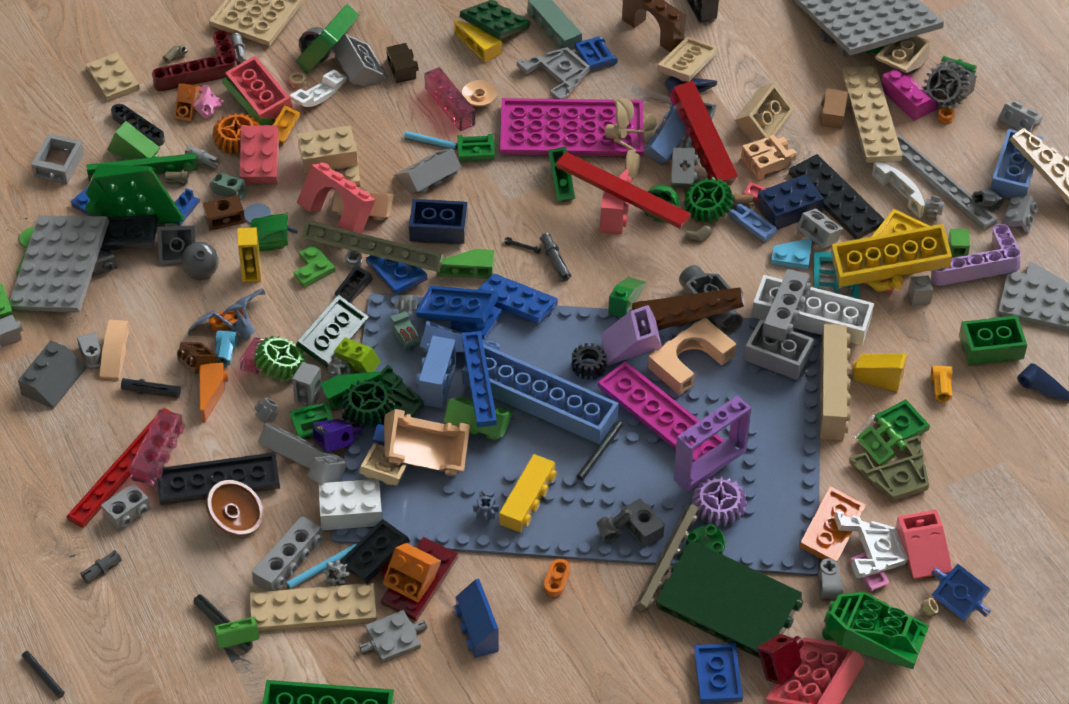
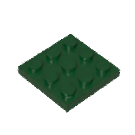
(495, 19)

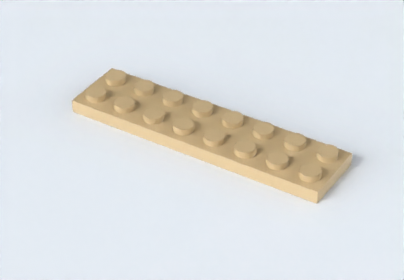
(871, 114)

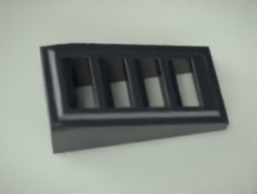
(356, 272)

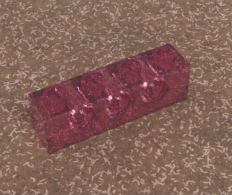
(157, 447)

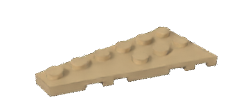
(1045, 160)

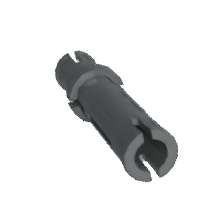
(553, 252)

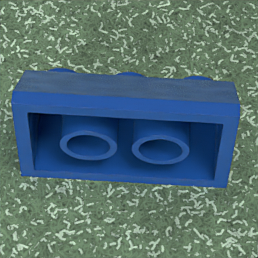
(477, 620)

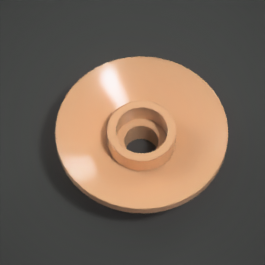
(480, 93)

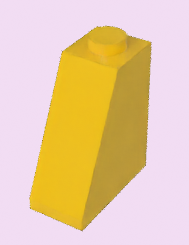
(880, 370)

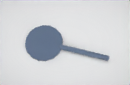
(260, 210)

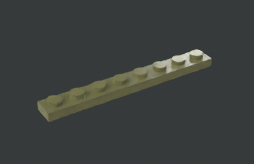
(373, 246)

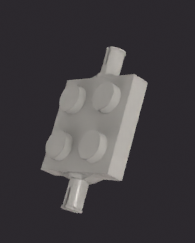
(393, 636)

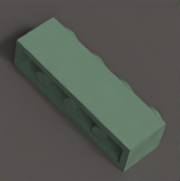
(554, 23)

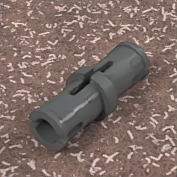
(101, 566)

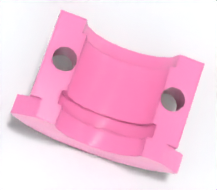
(207, 102)

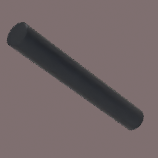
(57, 690)

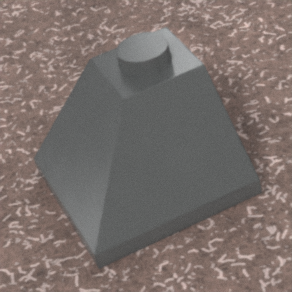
(173, 242)

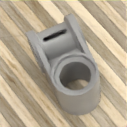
(90, 350)
(829, 579)

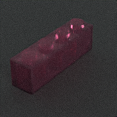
(449, 99)

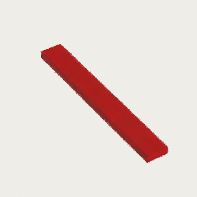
(623, 190)
(107, 484)

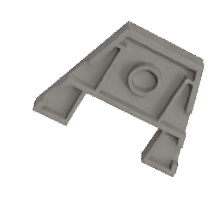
(561, 65)

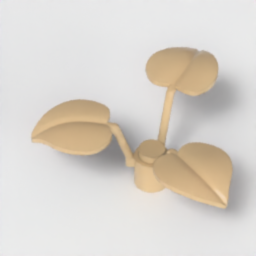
(618, 131)

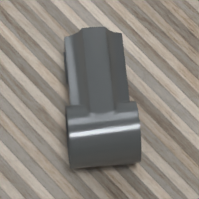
(988, 199)

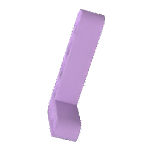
(1002, 260)

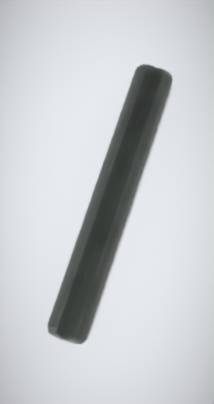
(217, 617)

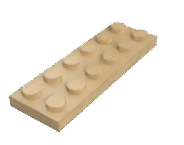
(313, 607)

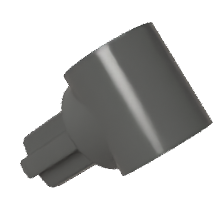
(612, 526)

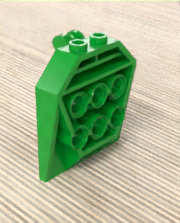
(130, 192)
(874, 628)

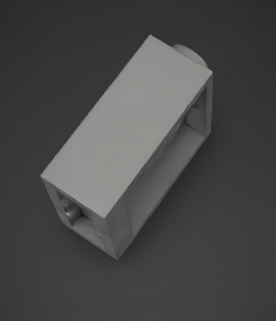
(60, 173)

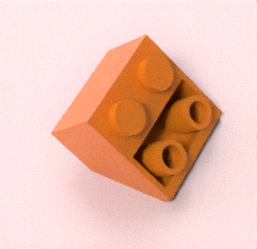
(411, 571)

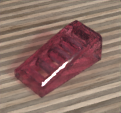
(247, 360)

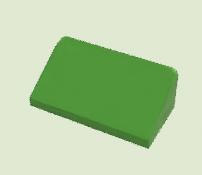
(236, 632)

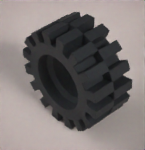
(588, 352)

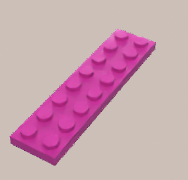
(653, 407)

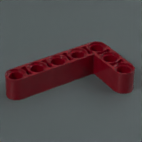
(198, 70)

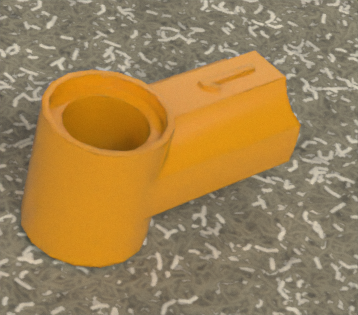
(942, 378)

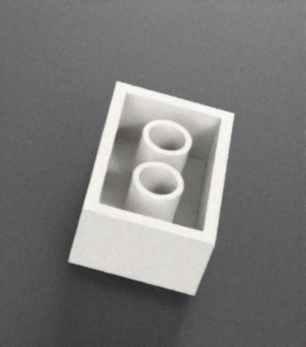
(350, 504)

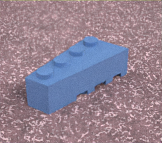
(669, 137)

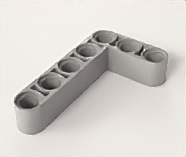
(323, 465)

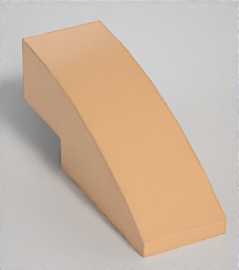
(114, 349)

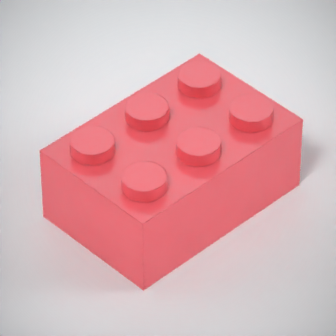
(259, 154)

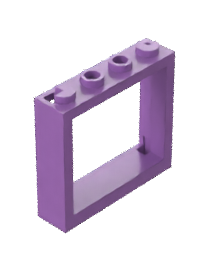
(733, 413)

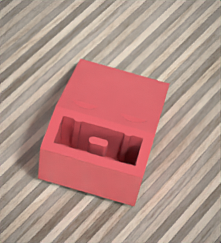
(613, 210)
(924, 543)

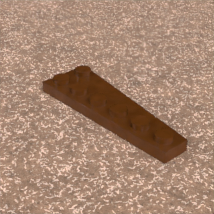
(691, 307)

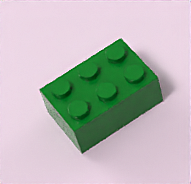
(992, 340)

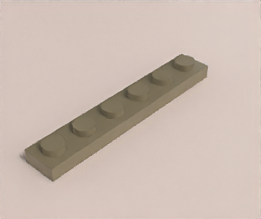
(663, 564)

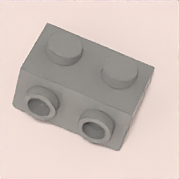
(1019, 116)
(1021, 212)

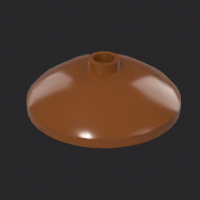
(239, 502)

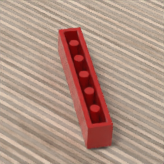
(702, 132)

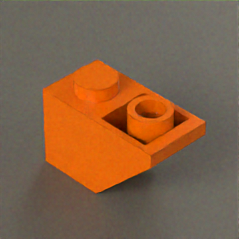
(186, 97)

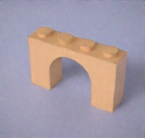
(700, 336)

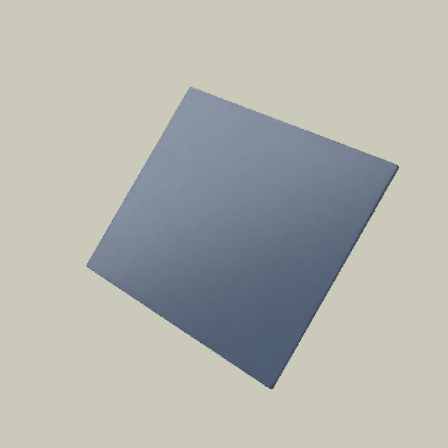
(775, 472)

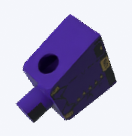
(334, 434)

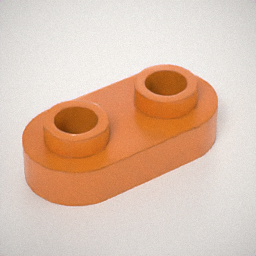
(218, 325)
(557, 579)

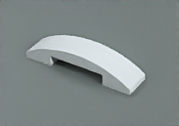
(321, 92)
(887, 174)

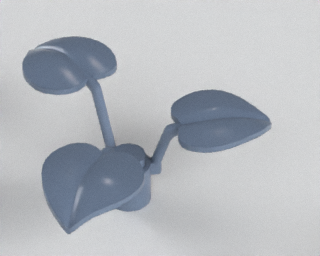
(243, 324)

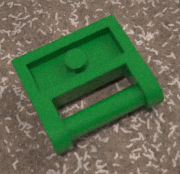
(476, 148)
(305, 416)

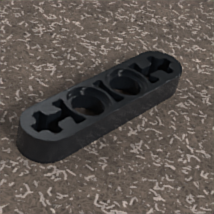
(140, 122)

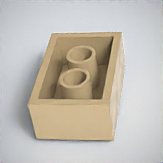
(328, 146)

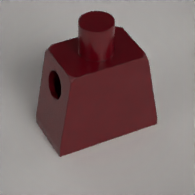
(780, 657)

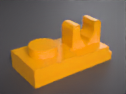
(286, 122)

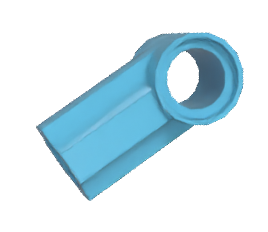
(225, 344)

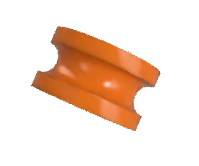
(945, 119)

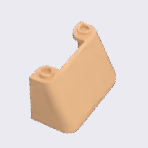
(425, 443)

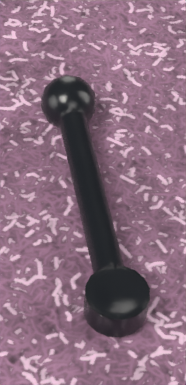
(508, 241)

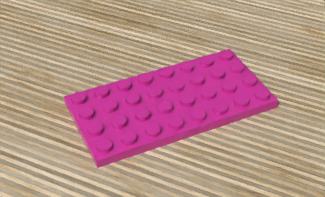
(578, 124)

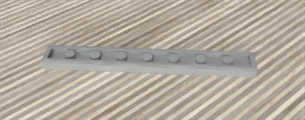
(945, 185)

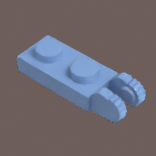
(753, 222)

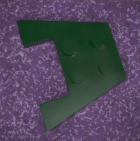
(404, 396)

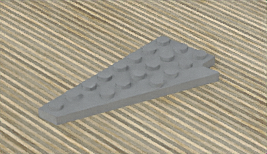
(1036, 298)

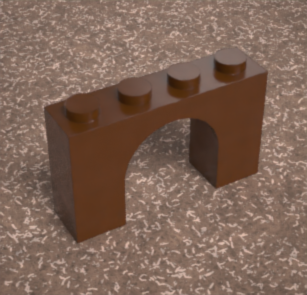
(669, 18)

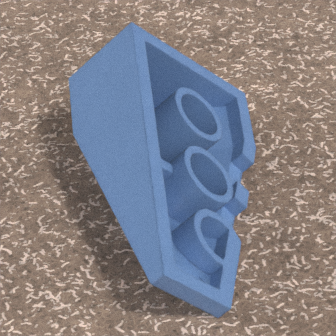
(434, 329)

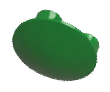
(708, 536)

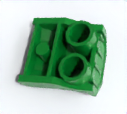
(271, 231)

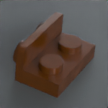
(195, 353)

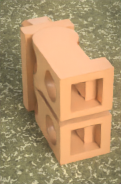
(767, 156)

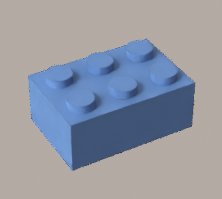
(436, 371)

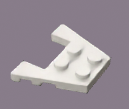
(880, 544)

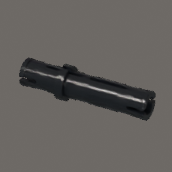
(141, 386)

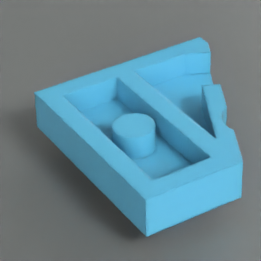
(792, 254)

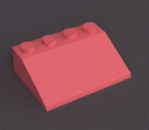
(822, 677)

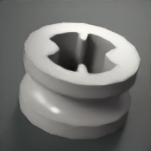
(351, 255)

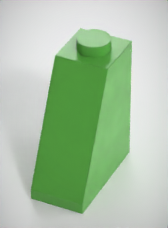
(132, 144)

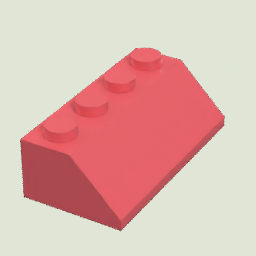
(259, 88)

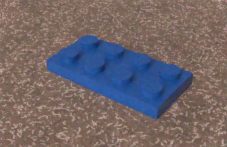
(520, 298)
(457, 304)

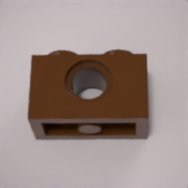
(224, 212)

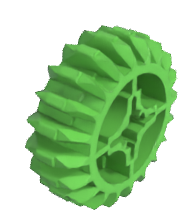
(278, 358)

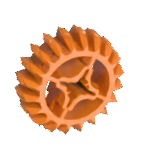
(225, 132)

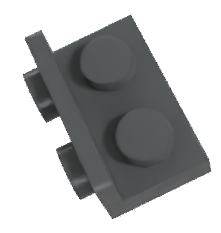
(105, 263)

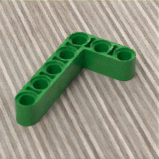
(327, 38)

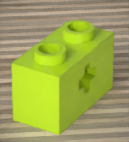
(359, 356)

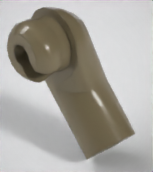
(174, 52)
(699, 235)

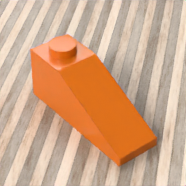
(211, 387)

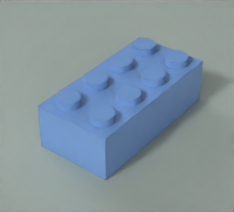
(1012, 171)

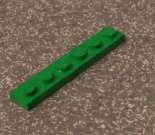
(160, 165)

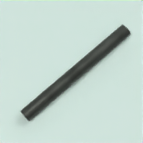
(599, 451)

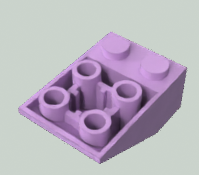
(631, 336)

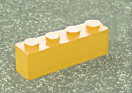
(527, 493)

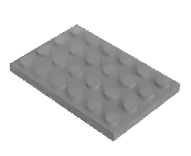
(58, 263)

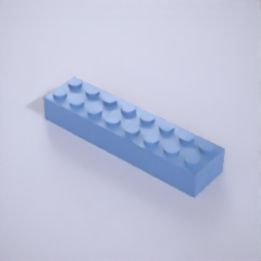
(548, 396)

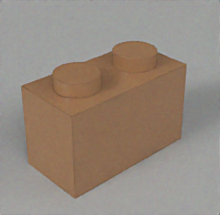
(834, 108)

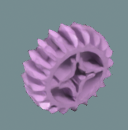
(731, 504)

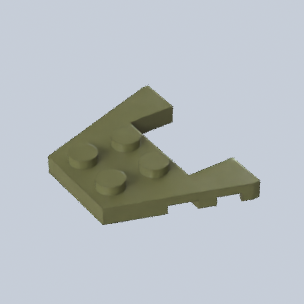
(899, 477)

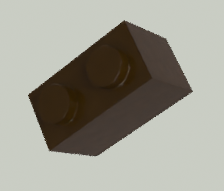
(401, 62)

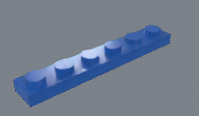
(479, 379)

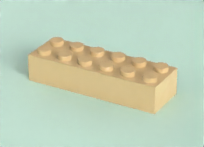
(834, 382)

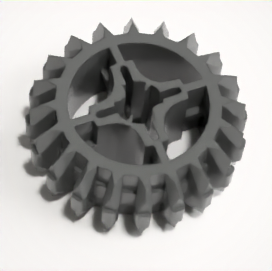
(940, 73)

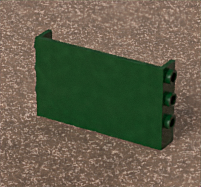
(727, 598)

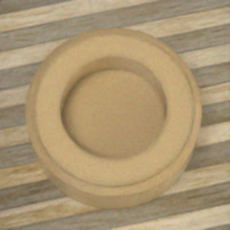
(297, 80)

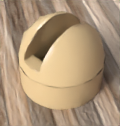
(929, 607)

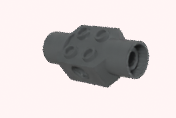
(695, 281)

